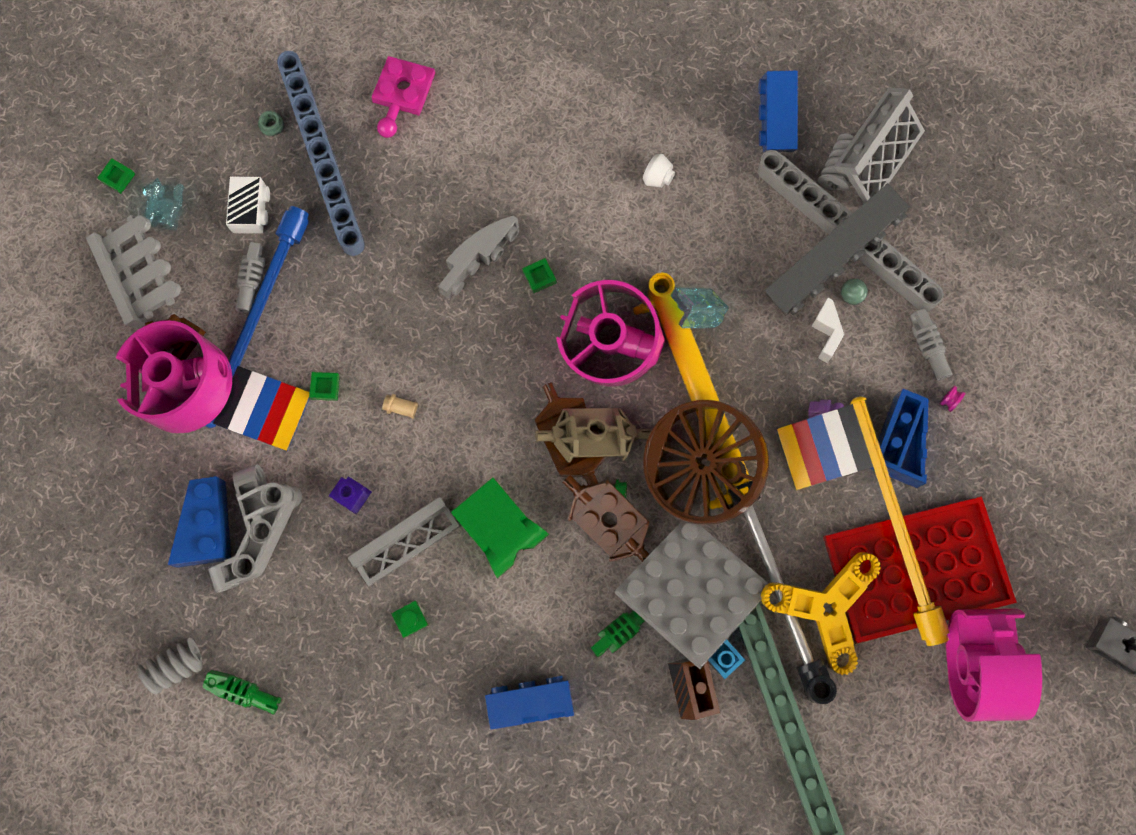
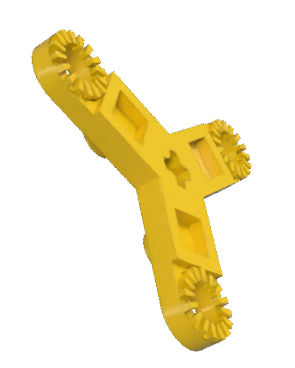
(832, 626)

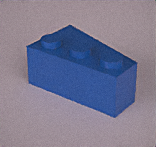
(904, 438)
(203, 525)
(529, 703)

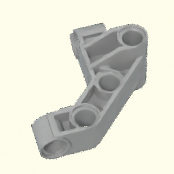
(260, 505)

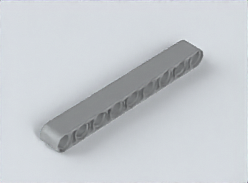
(825, 202)

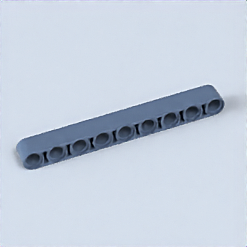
(316, 142)

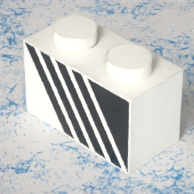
(247, 205)

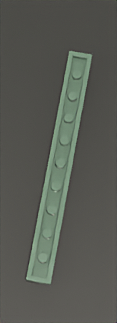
(789, 725)

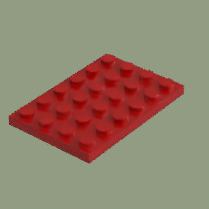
(954, 556)

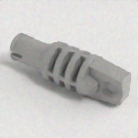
(249, 277)
(930, 343)

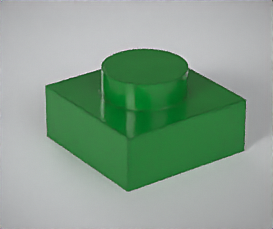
(116, 176)
(539, 275)
(324, 386)
(409, 619)

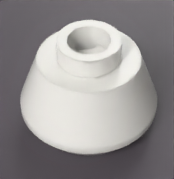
(658, 171)

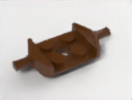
(579, 466)

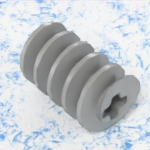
(829, 176)
(171, 668)

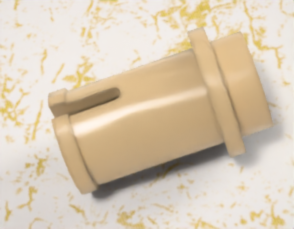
(399, 406)

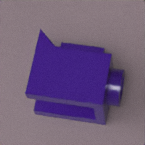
(350, 494)

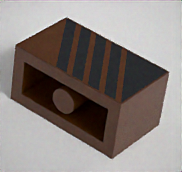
(693, 690)

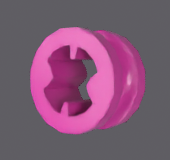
(952, 398)

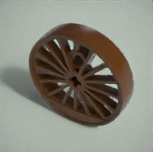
(656, 445)

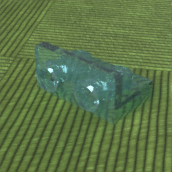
(701, 307)

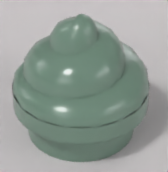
(854, 291)

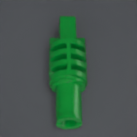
(618, 633)
(240, 691)

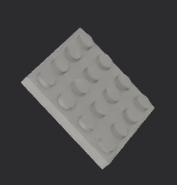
(693, 591)

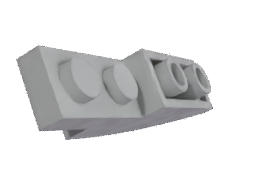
(484, 246)

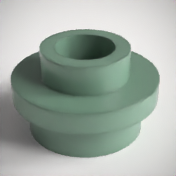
(267, 117)

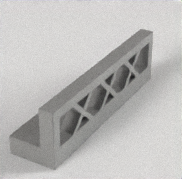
(399, 532)

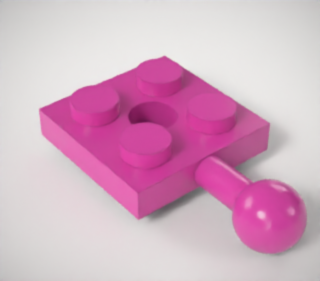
(406, 100)

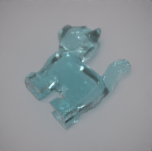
(163, 209)

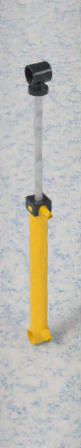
(701, 388)

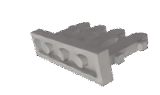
(120, 278)

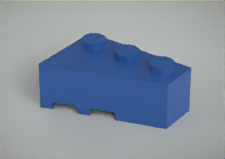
(779, 111)

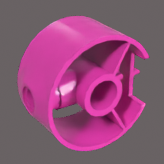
(632, 341)
(198, 382)
(989, 669)

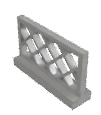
(872, 138)

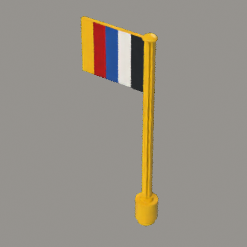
(845, 444)

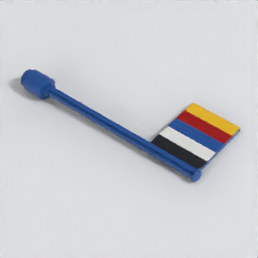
(257, 403)

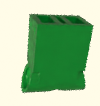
(497, 526)

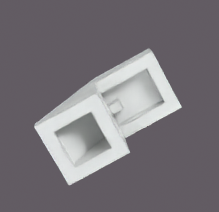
(829, 323)

